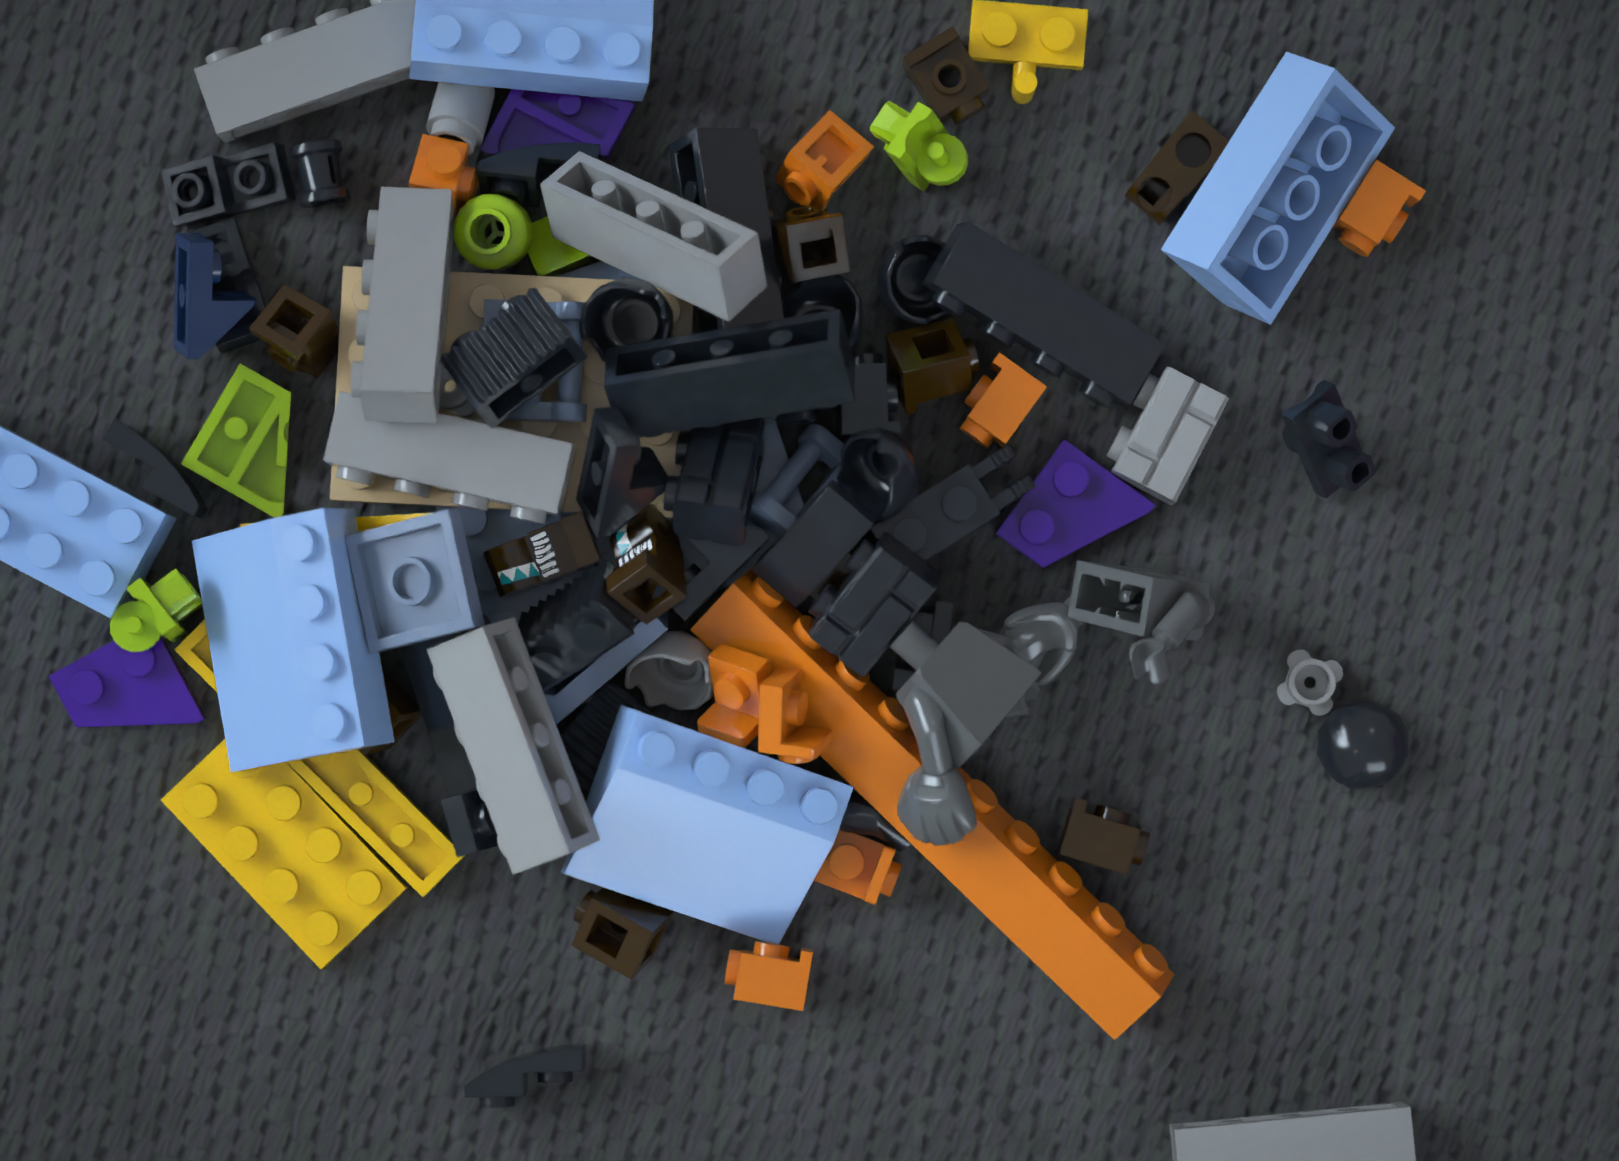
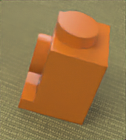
(445, 165)
(1376, 209)
(1000, 403)
(769, 975)

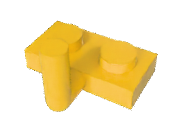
(1027, 38)

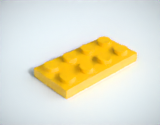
(286, 851)

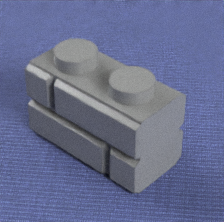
(1167, 435)

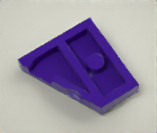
(549, 118)
(1070, 508)
(127, 688)

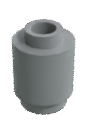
(461, 113)

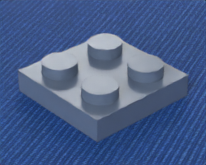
(414, 580)

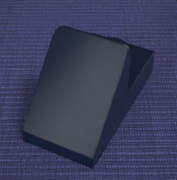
(199, 312)

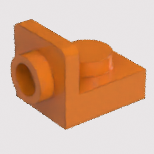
(822, 161)
(736, 692)
(781, 718)
(860, 867)

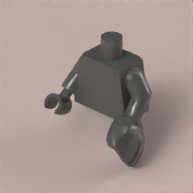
(1120, 599)
(953, 707)

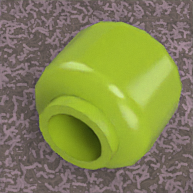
(472, 228)

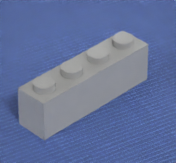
(307, 68)
(654, 235)
(406, 305)
(455, 458)
(513, 745)
(1332, 1134)

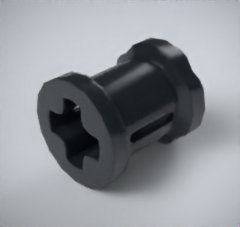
(320, 173)

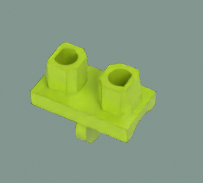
(920, 145)
(157, 612)

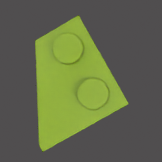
(246, 441)

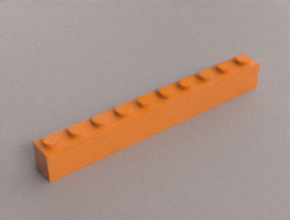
(996, 865)

